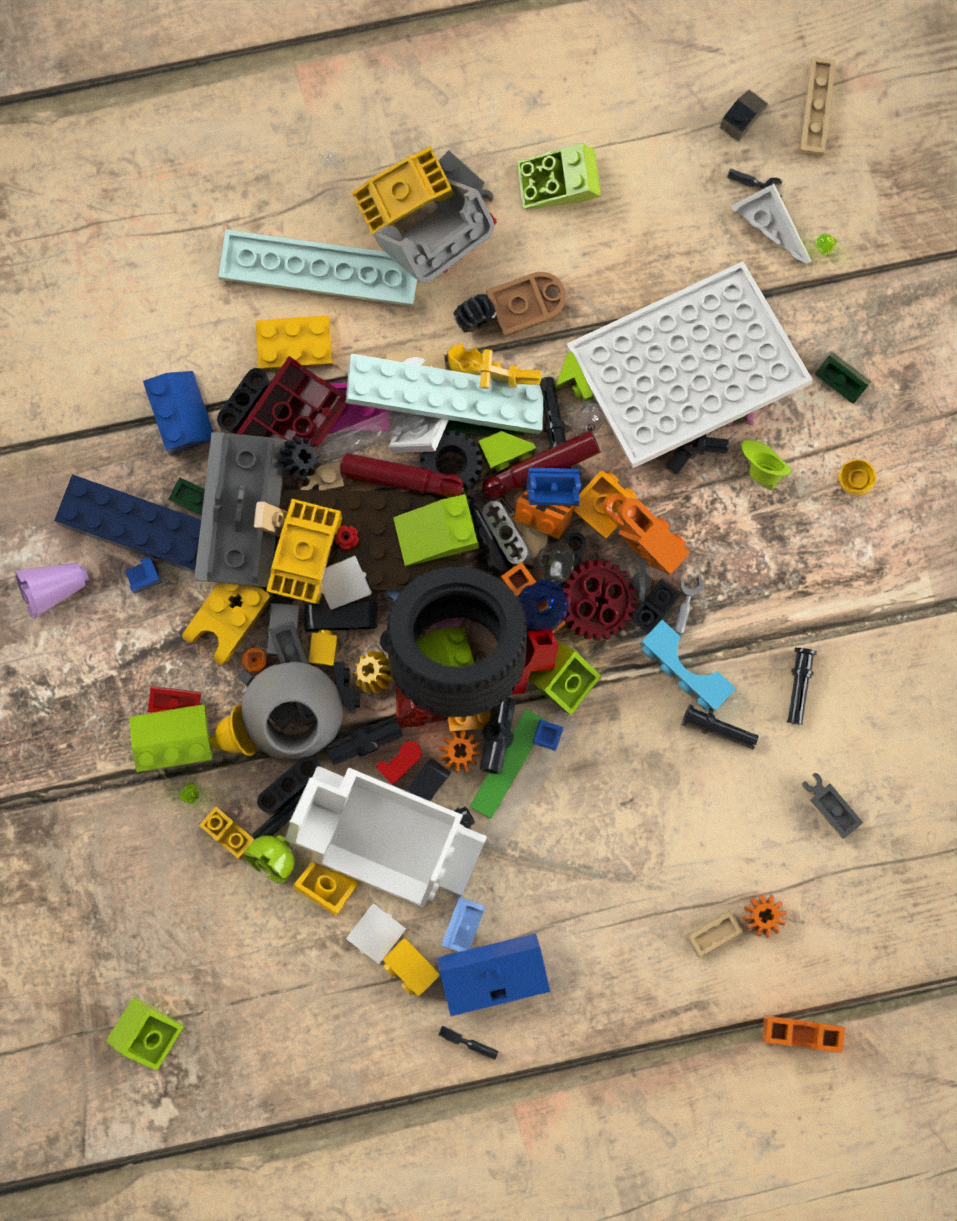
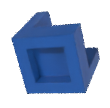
(143, 576)

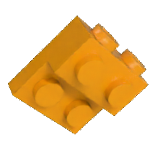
(591, 502)

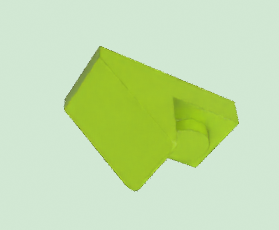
(573, 374)

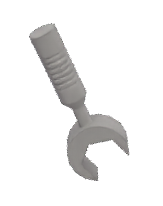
(685, 607)

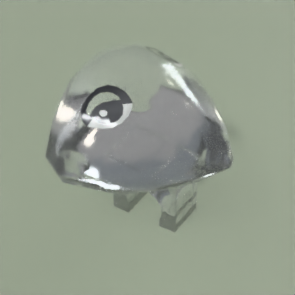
(584, 418)

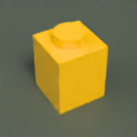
(323, 648)

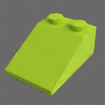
(436, 531)

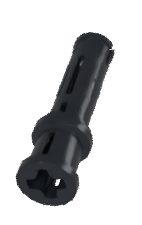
(555, 427)
(802, 672)
(708, 723)

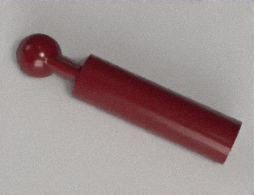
(560, 456)
(400, 476)

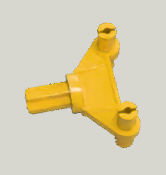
(513, 376)

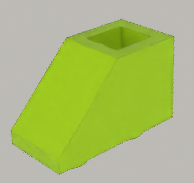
(503, 449)

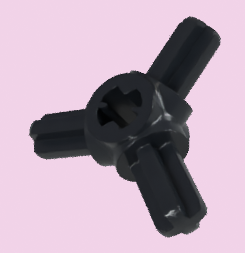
(686, 452)

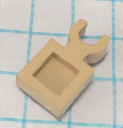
(326, 477)

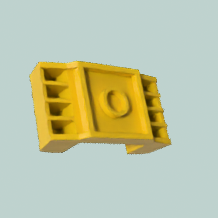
(402, 190)
(303, 551)

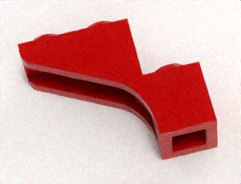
(540, 655)

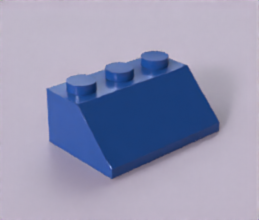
(179, 411)

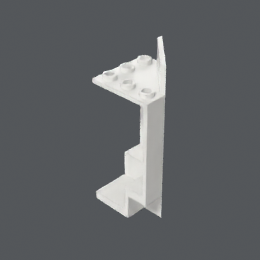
(384, 836)

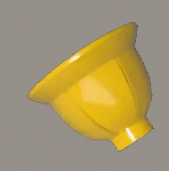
(231, 734)

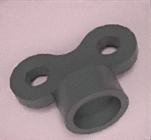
(641, 581)

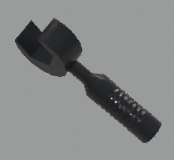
(750, 180)
(473, 1045)

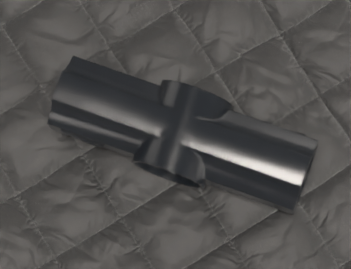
(364, 741)
(494, 745)

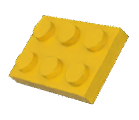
(299, 337)

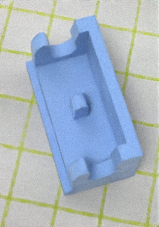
(463, 925)

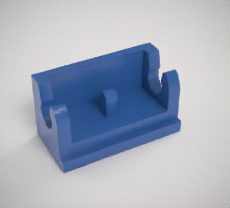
(553, 486)

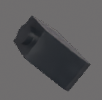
(743, 115)

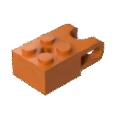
(646, 533)

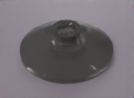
(553, 563)

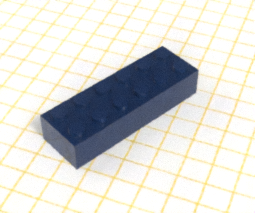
(130, 523)

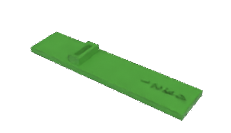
(495, 785)

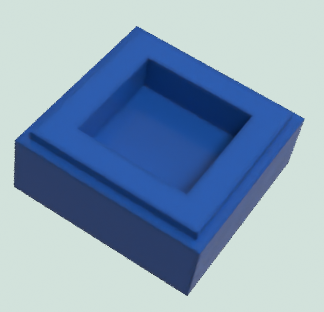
(547, 735)

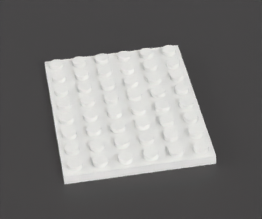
(689, 364)

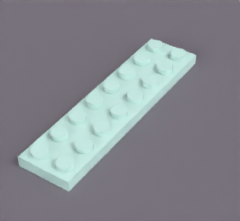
(315, 268)
(443, 394)

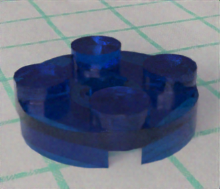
(556, 600)

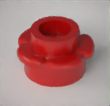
(351, 542)

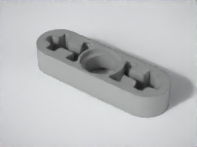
(492, 522)

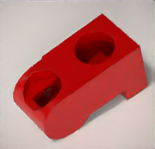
(409, 755)

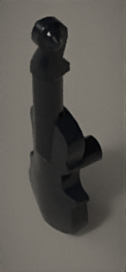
(492, 551)

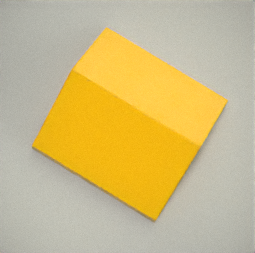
(326, 887)

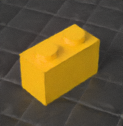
(410, 967)

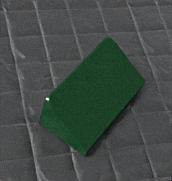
(842, 377)

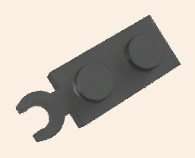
(459, 172)
(833, 807)

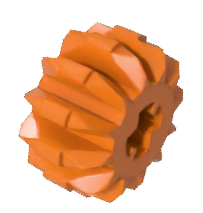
(468, 750)
(767, 924)

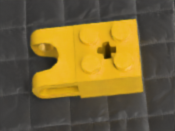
(226, 621)

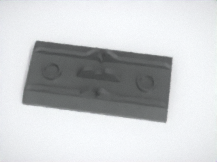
(237, 477)

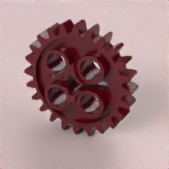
(617, 605)

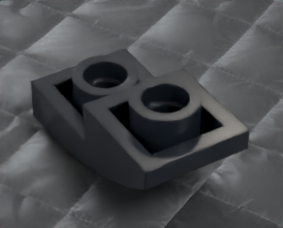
(655, 605)
(348, 694)

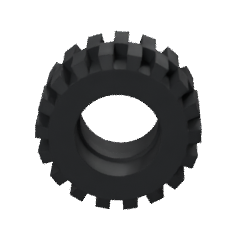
(463, 446)

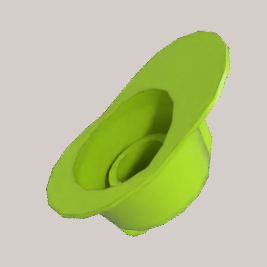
(765, 464)

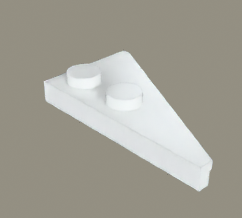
(769, 214)

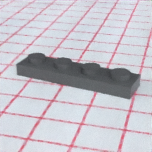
(291, 650)

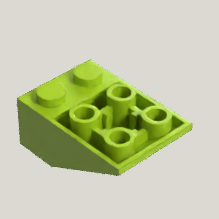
(559, 177)

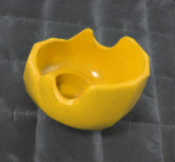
(464, 360)
(857, 477)

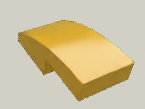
(227, 832)

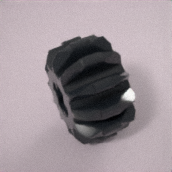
(475, 313)
(299, 448)

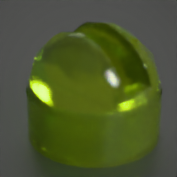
(825, 243)
(189, 793)

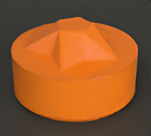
(253, 659)

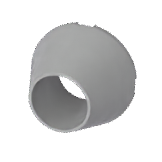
(292, 683)

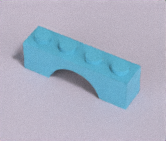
(663, 646)

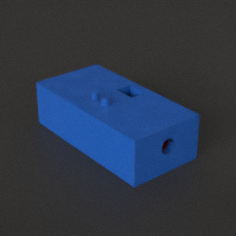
(493, 974)

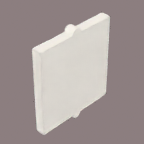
(344, 583)
(376, 933)

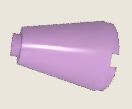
(49, 585)

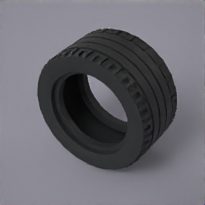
(456, 594)

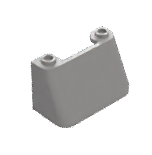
(442, 236)

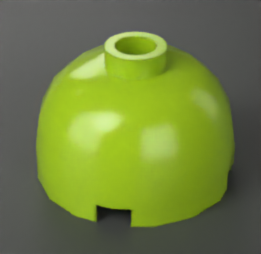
(271, 856)

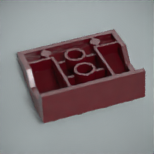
(295, 406)

